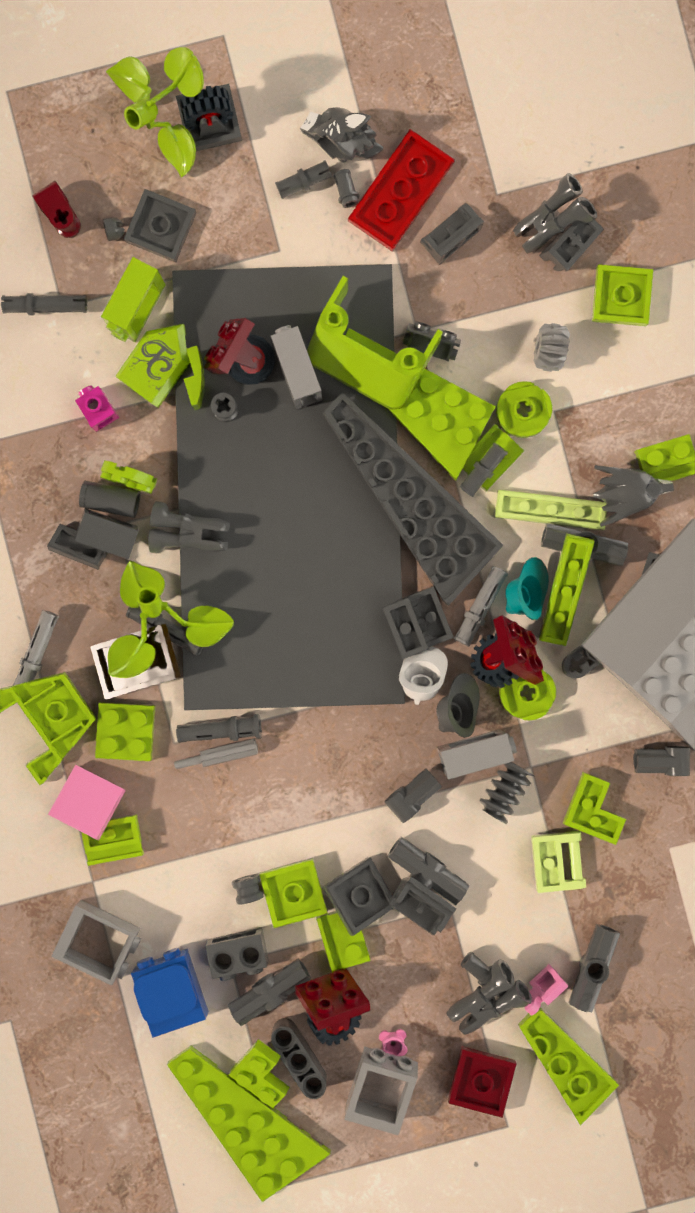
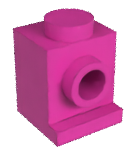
(103, 414)

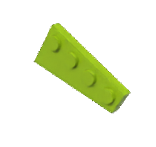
(570, 1067)

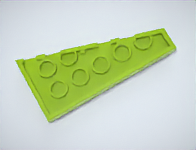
(257, 1138)

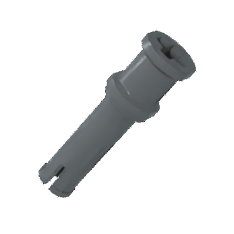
(232, 729)

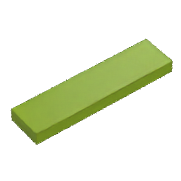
(566, 589)

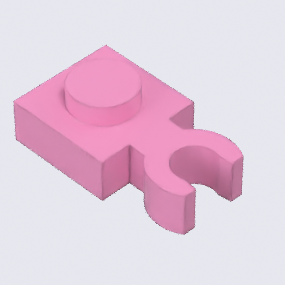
(546, 988)

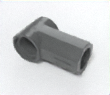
(671, 760)
(408, 800)

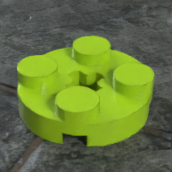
(530, 395)
(130, 477)
(528, 709)

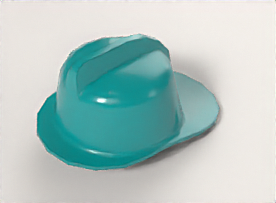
(528, 591)

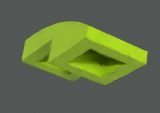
(195, 383)

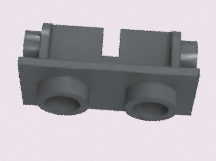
(422, 336)

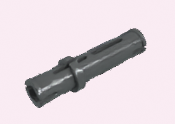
(43, 304)
(176, 633)

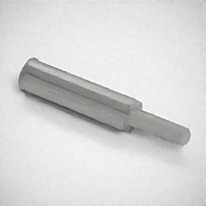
(221, 754)

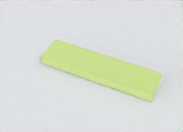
(550, 509)

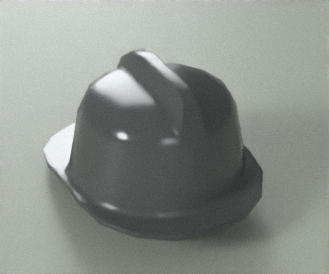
(460, 707)

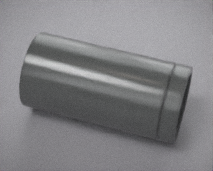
(109, 499)

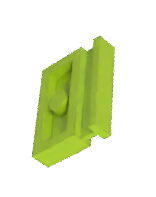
(495, 435)
(668, 459)
(118, 841)
(340, 946)

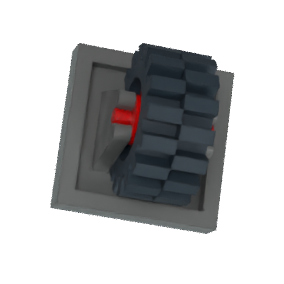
(210, 117)

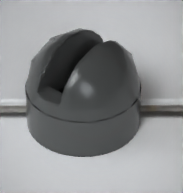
(113, 228)

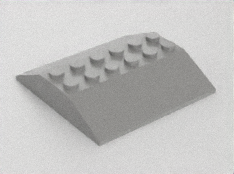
(652, 637)

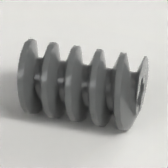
(505, 791)

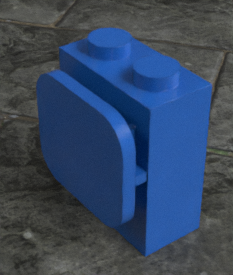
(169, 992)

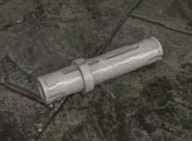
(480, 607)
(32, 660)

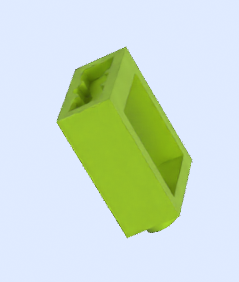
(133, 300)

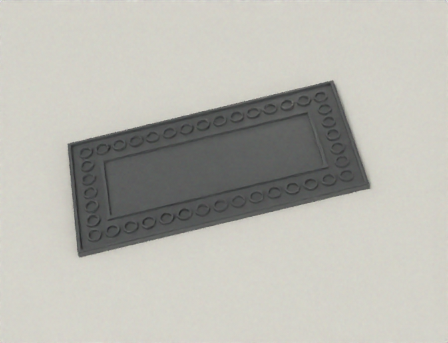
(306, 533)

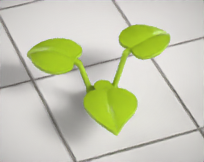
(133, 81)
(142, 589)

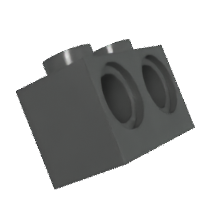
(234, 946)

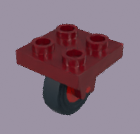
(240, 354)

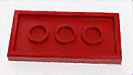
(401, 190)

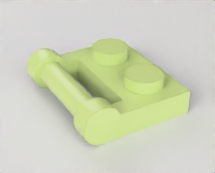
(549, 862)

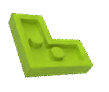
(586, 811)
(254, 1074)

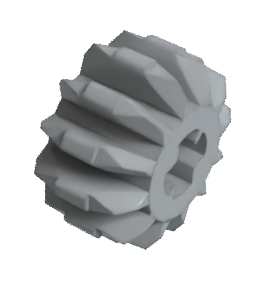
(551, 347)

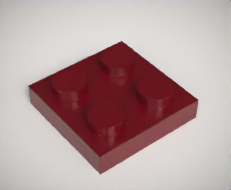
(482, 1081)

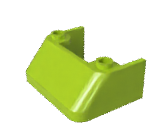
(360, 367)

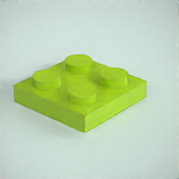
(622, 295)
(125, 731)
(293, 893)

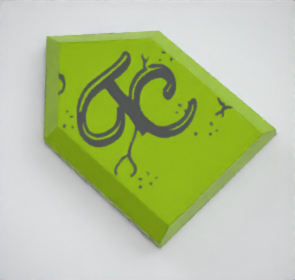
(156, 363)

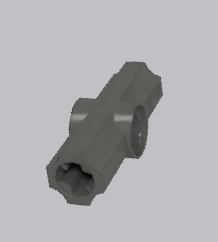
(604, 548)
(428, 870)
(589, 984)
(269, 992)

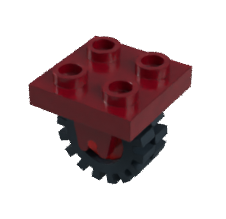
(507, 655)
(333, 1005)

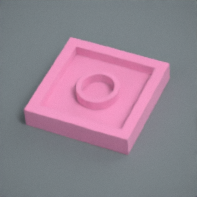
(87, 802)

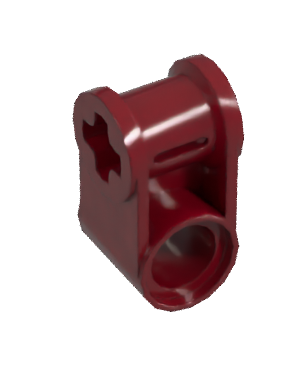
(57, 208)

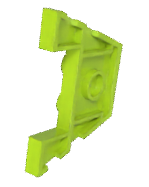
(55, 712)

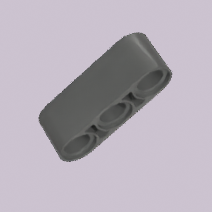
(300, 1071)

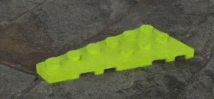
(439, 414)

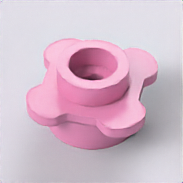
(399, 1048)

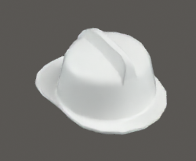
(423, 674)

